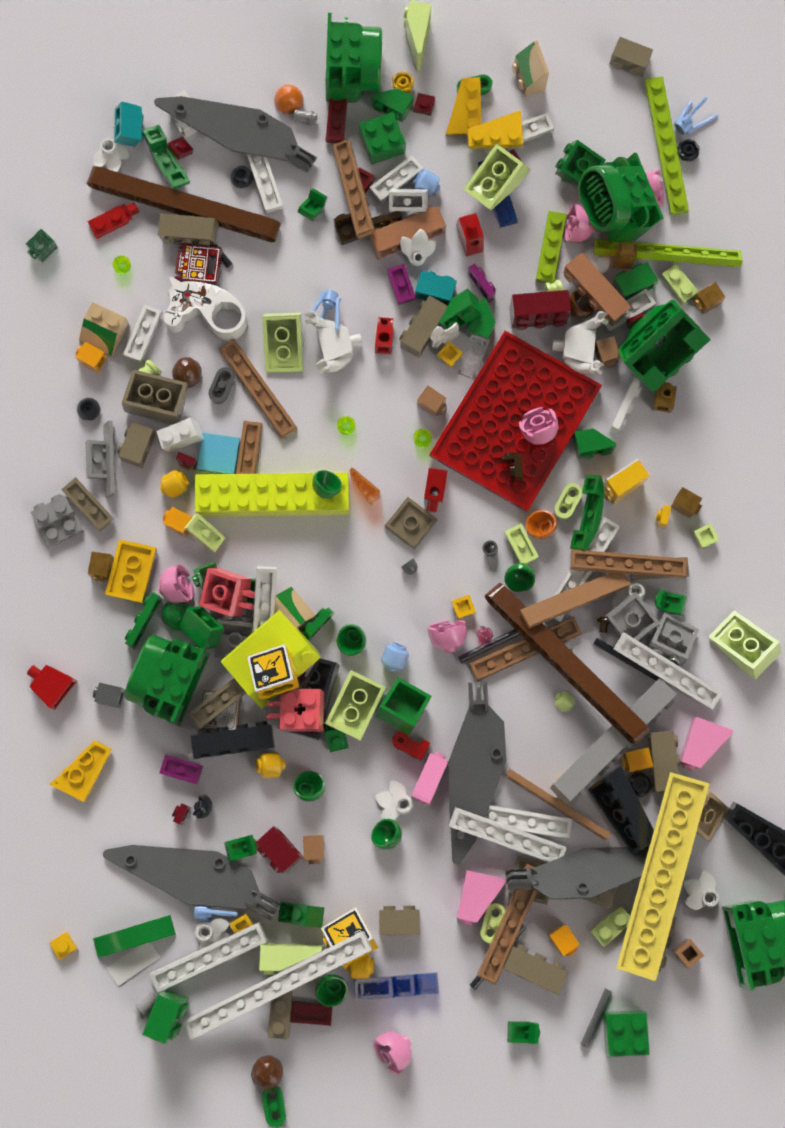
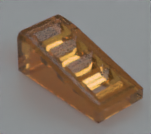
(625, 255)
(368, 490)

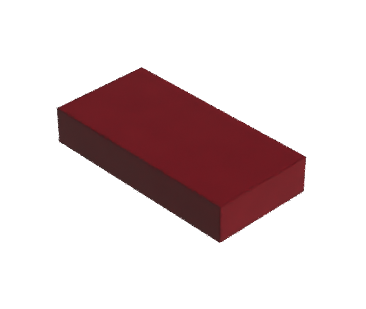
(311, 1013)

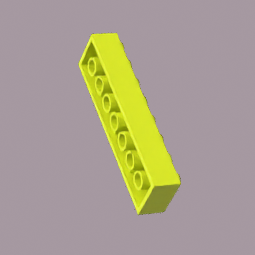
(266, 495)

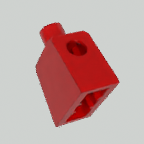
(469, 231)
(435, 480)
(50, 685)

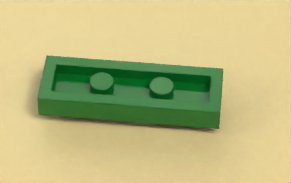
(142, 620)

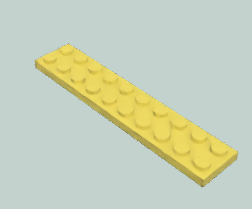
(662, 876)

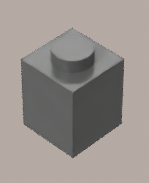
(108, 695)

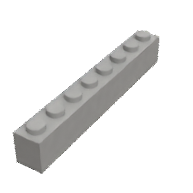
(610, 744)

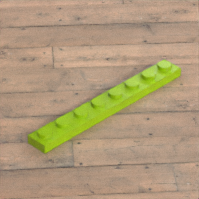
(666, 146)
(673, 253)

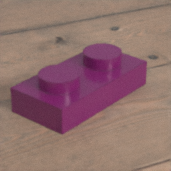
(401, 284)
(485, 287)
(181, 769)

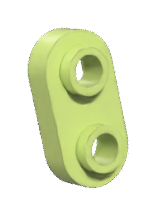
(568, 502)
(491, 922)

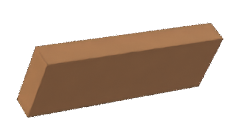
(249, 447)

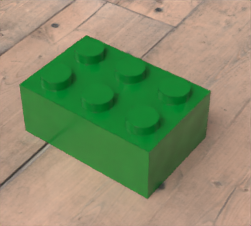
(165, 1016)

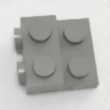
(56, 520)
(633, 618)
(235, 633)
(673, 639)

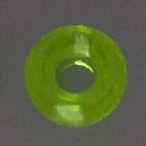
(121, 259)
(346, 419)
(422, 432)

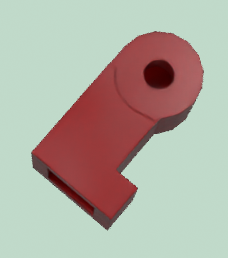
(384, 335)
(405, 744)

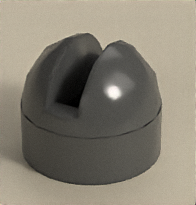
(487, 547)
(410, 567)

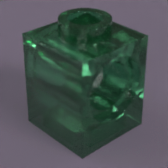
(41, 238)

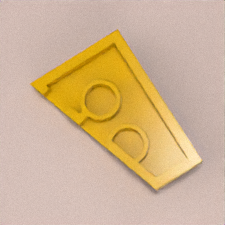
(467, 107)

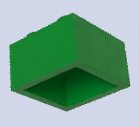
(382, 138)
(403, 706)
(626, 1033)

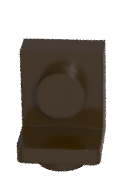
(345, 229)
(516, 469)

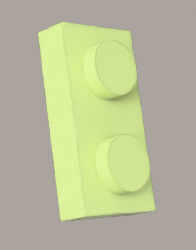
(679, 284)
(204, 533)
(521, 544)
(611, 926)

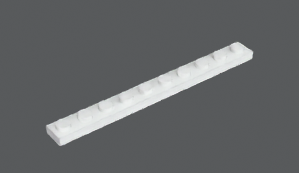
(277, 985)

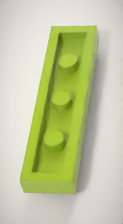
(551, 247)

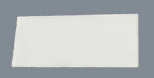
(133, 963)

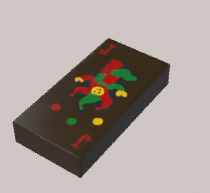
(386, 219)

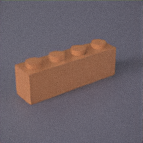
(388, 238)
(596, 289)

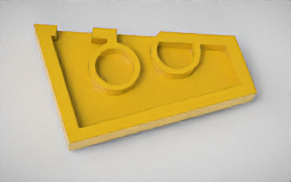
(504, 131)
(83, 773)

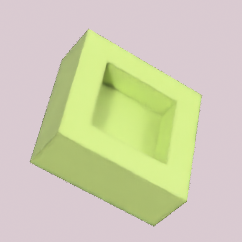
(706, 536)

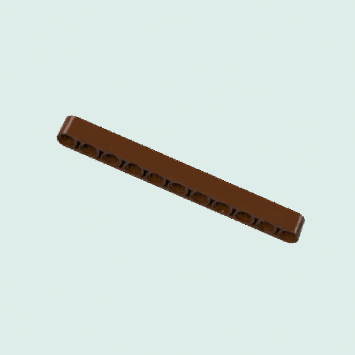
(178, 202)
(569, 666)

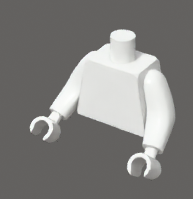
(334, 344)
(579, 346)

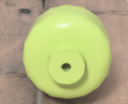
(564, 701)

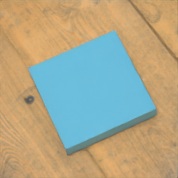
(218, 454)

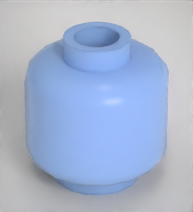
(428, 181)
(395, 657)

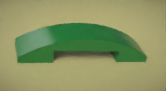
(164, 158)
(592, 513)
(134, 936)

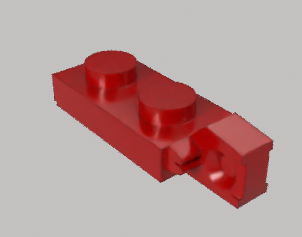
(112, 219)

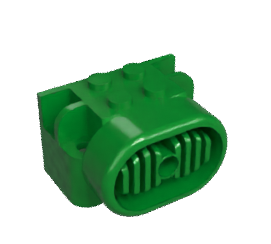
(352, 60)
(619, 199)
(661, 344)
(166, 677)
(757, 941)

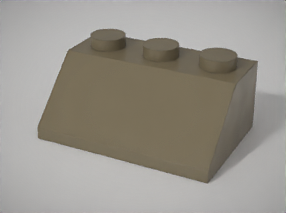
(155, 397)

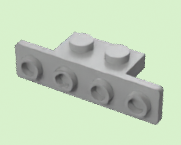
(101, 459)

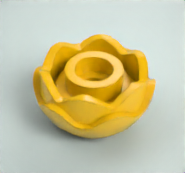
(403, 77)

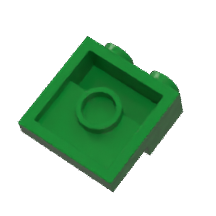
(576, 160)

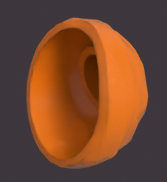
(288, 99)
(541, 524)

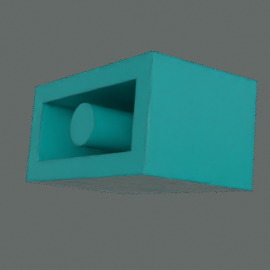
(128, 124)
(435, 286)

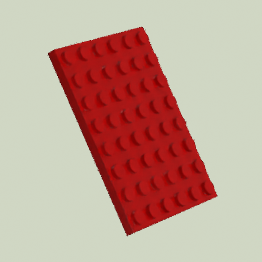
(488, 419)

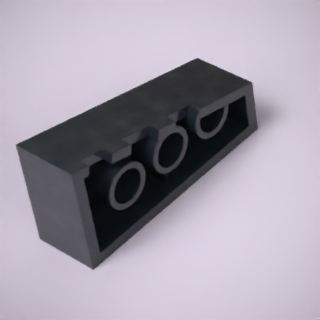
(323, 677)
(232, 741)
(623, 809)
(760, 833)

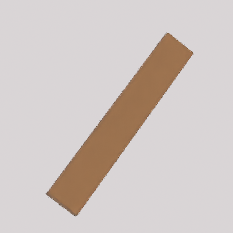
(353, 189)
(258, 388)
(628, 564)
(574, 598)
(519, 651)
(558, 805)
(506, 933)

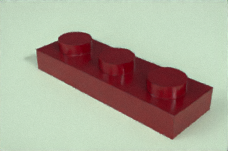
(336, 121)

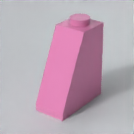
(702, 742)
(429, 778)
(477, 895)

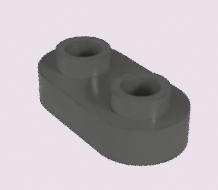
(221, 386)

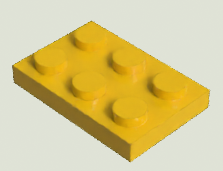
(131, 571)

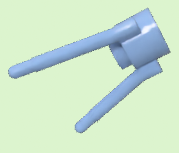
(684, 122)
(329, 300)
(204, 912)

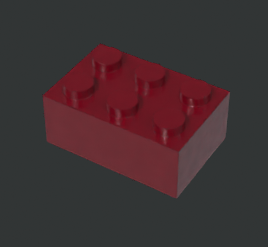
(539, 309)
(278, 850)

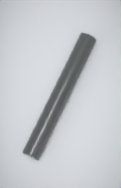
(596, 1018)

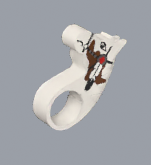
(204, 300)

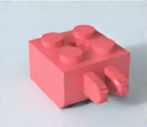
(226, 592)
(291, 702)

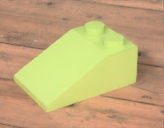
(417, 27)
(496, 177)
(283, 342)
(746, 644)
(355, 705)
(280, 956)

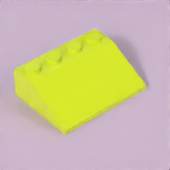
(272, 633)

